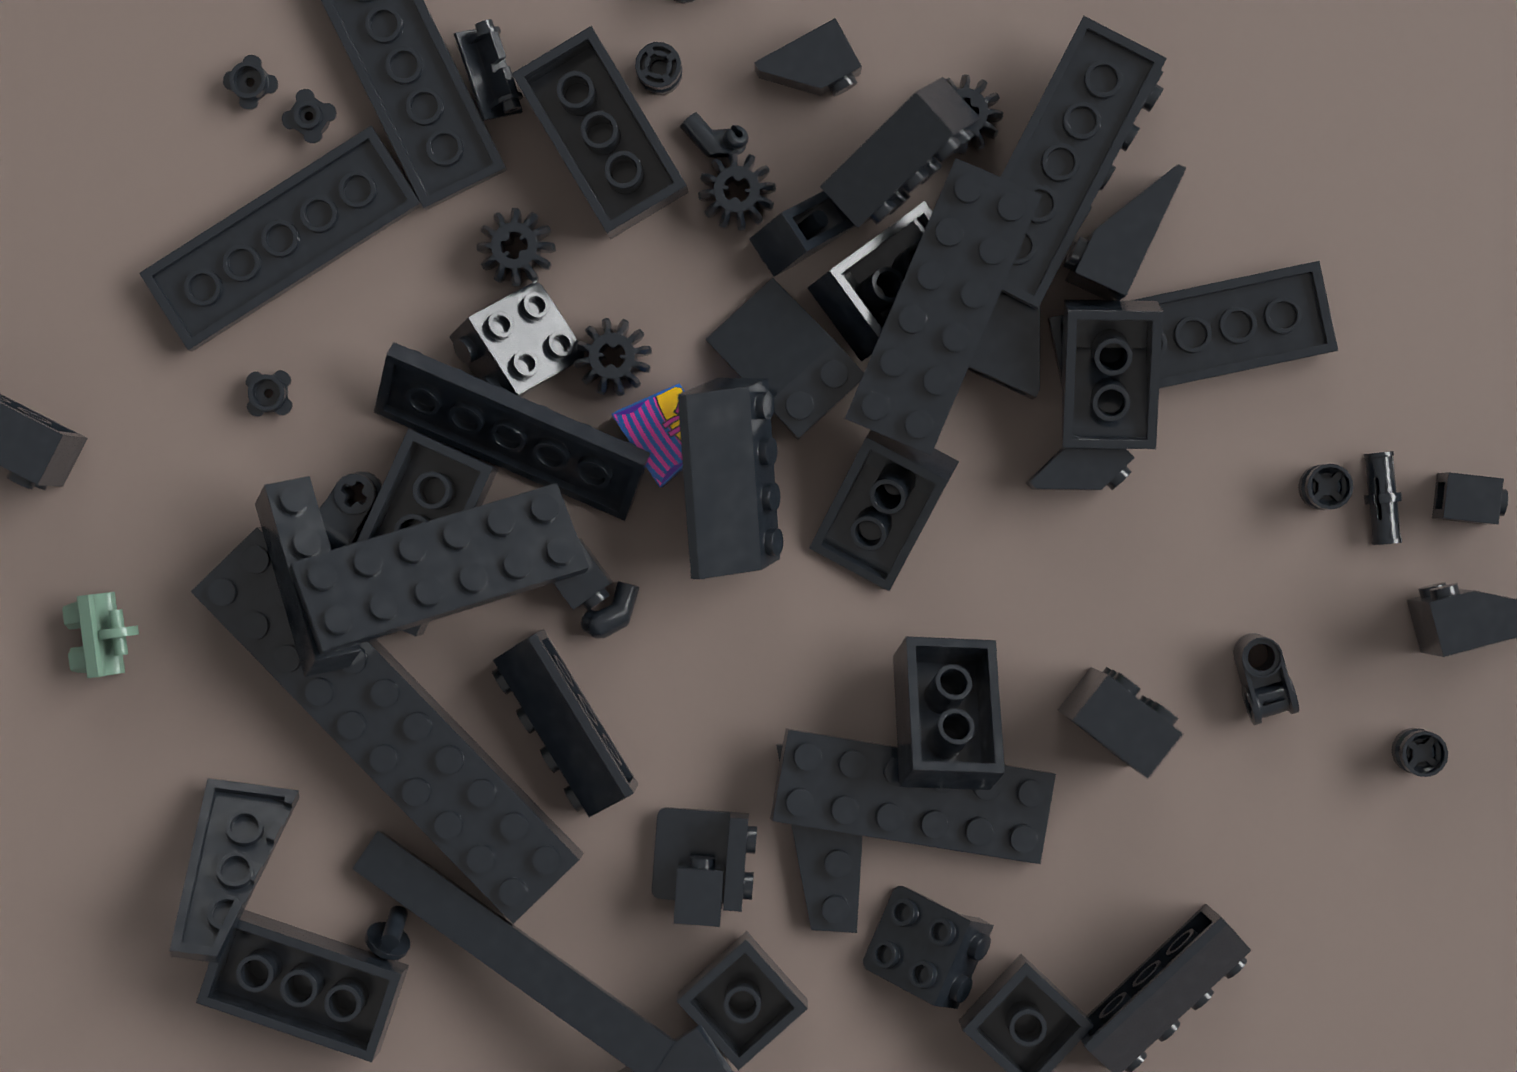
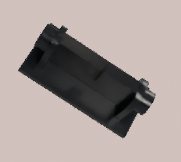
(488, 71)

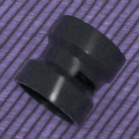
(661, 76)
(1334, 486)
(1426, 758)

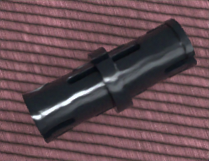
(1383, 498)

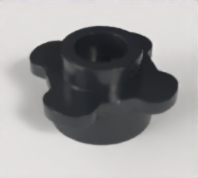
(237, 81)
(322, 116)
(259, 403)

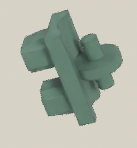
(101, 633)

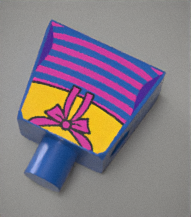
(656, 428)

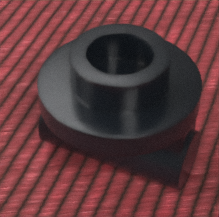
(388, 938)

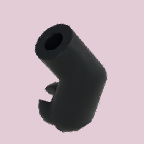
(715, 142)
(613, 617)

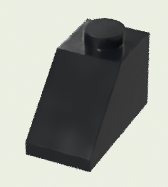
(813, 62)
(800, 232)
(1083, 469)

